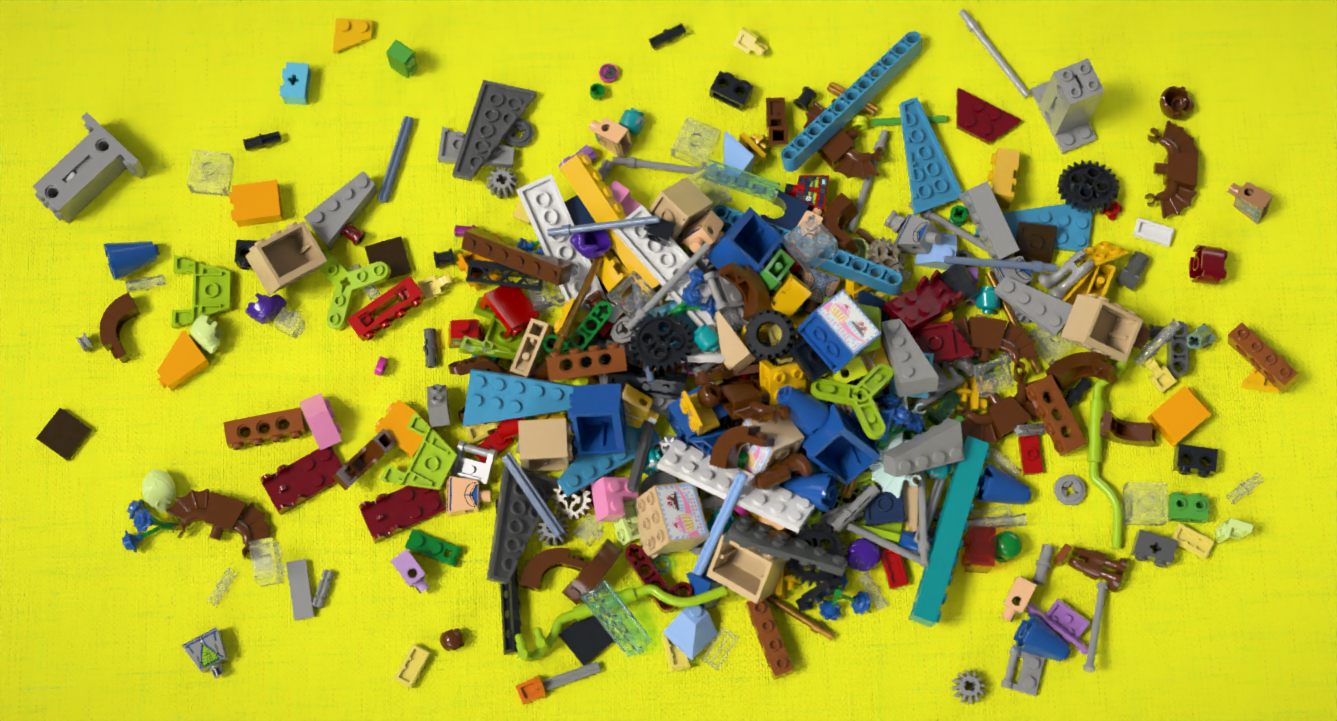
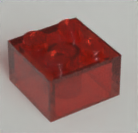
(979, 549)

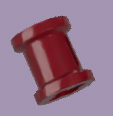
(359, 235)

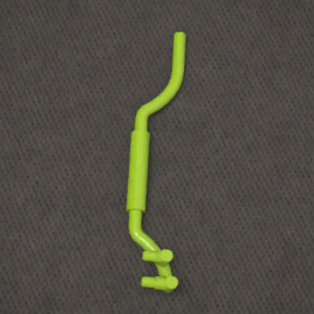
(1094, 456)
(582, 611)

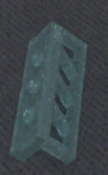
(741, 180)
(619, 618)

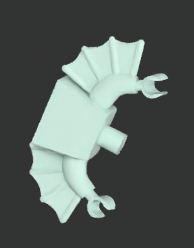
(888, 482)

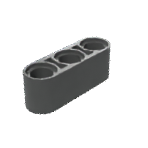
(1175, 358)

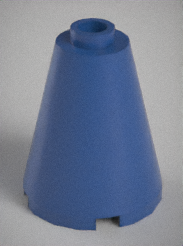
(129, 256)
(805, 410)
(816, 488)
(1001, 488)
(1040, 640)

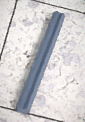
(395, 159)
(533, 495)

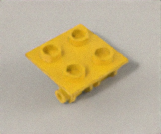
(1103, 253)

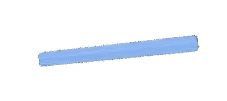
(720, 523)

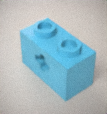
(300, 76)

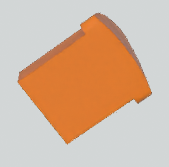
(531, 690)

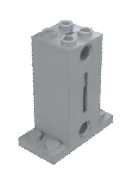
(1069, 104)
(85, 172)

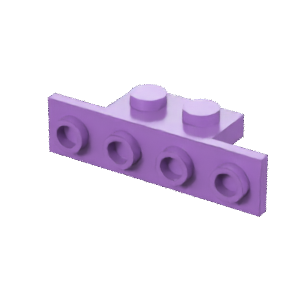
(1065, 621)

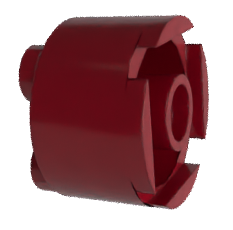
(1207, 265)

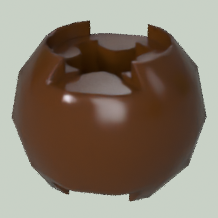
(709, 395)
(452, 639)

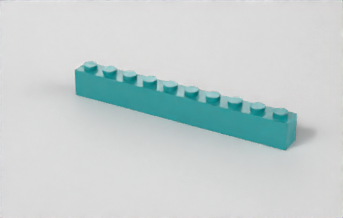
(949, 533)

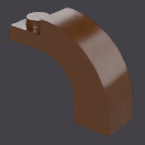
(775, 123)
(835, 219)
(750, 286)
(113, 319)
(1081, 365)
(1127, 432)
(729, 444)
(364, 459)
(544, 562)
(593, 571)

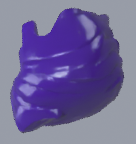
(592, 243)
(266, 308)
(863, 555)

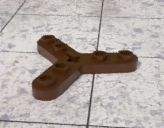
(721, 372)

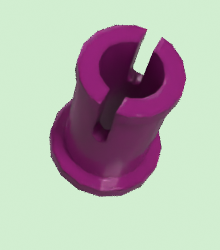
(459, 230)

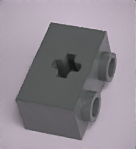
(1164, 546)

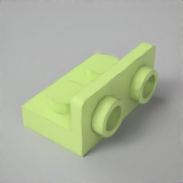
(627, 526)
(1232, 529)

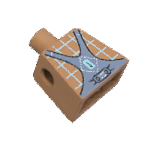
(1251, 201)
(820, 285)

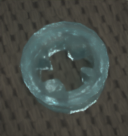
(666, 560)

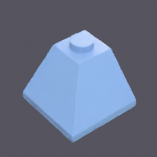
(736, 154)
(935, 256)
(691, 630)

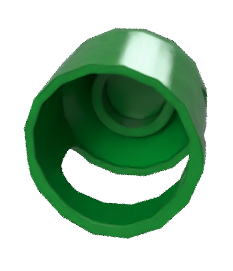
(1007, 546)

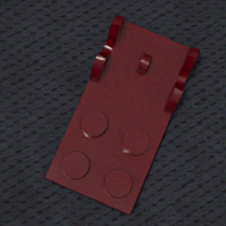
(924, 303)
(301, 479)
(400, 511)

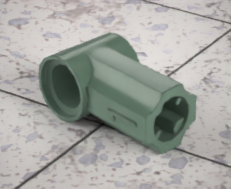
(1200, 337)

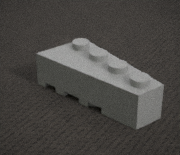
(340, 208)
(989, 221)
(910, 367)
(929, 450)

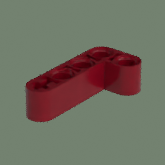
(653, 576)

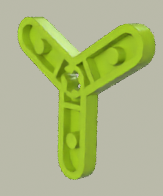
(358, 279)
(868, 387)

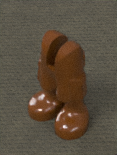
(781, 471)
(1093, 566)

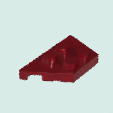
(982, 118)
(942, 341)

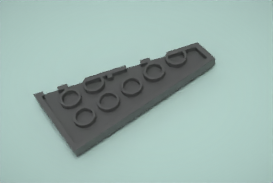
(492, 118)
(514, 523)
(781, 545)

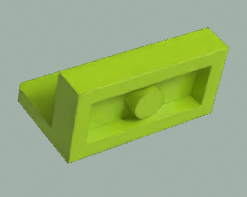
(887, 531)

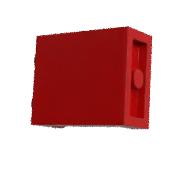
(511, 308)

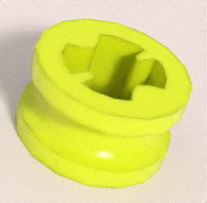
(859, 122)

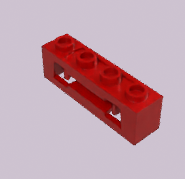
(366, 327)

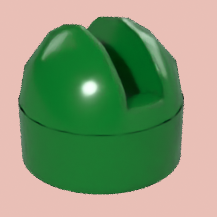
(597, 91)

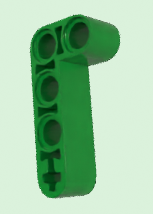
(583, 331)

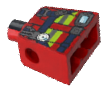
(810, 190)
(459, 328)

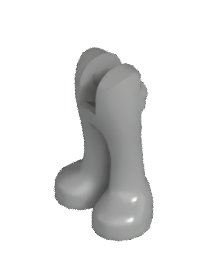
(1050, 280)

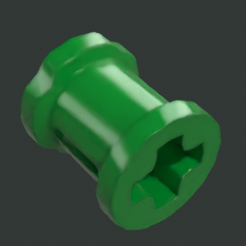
(959, 210)

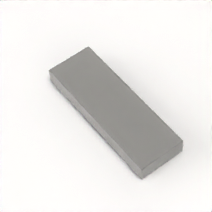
(300, 589)

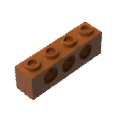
(1262, 358)
(615, 364)
(1064, 418)
(274, 420)
(769, 638)

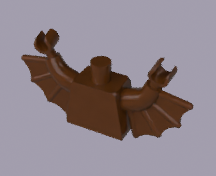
(840, 150)
(1178, 170)
(990, 336)
(744, 401)
(1001, 416)
(222, 515)

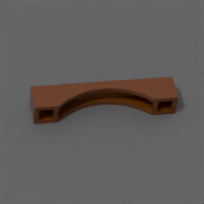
(539, 266)

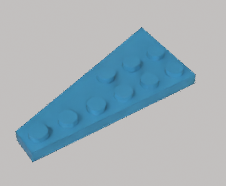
(928, 170)
(1072, 226)
(507, 396)
(592, 467)

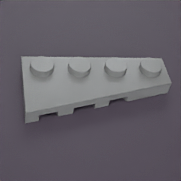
(451, 144)
(1039, 307)

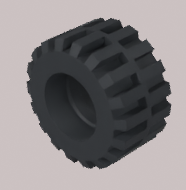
(754, 326)

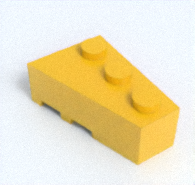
(1003, 175)
(611, 270)
(1094, 282)
(789, 296)

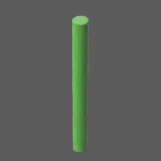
(897, 121)

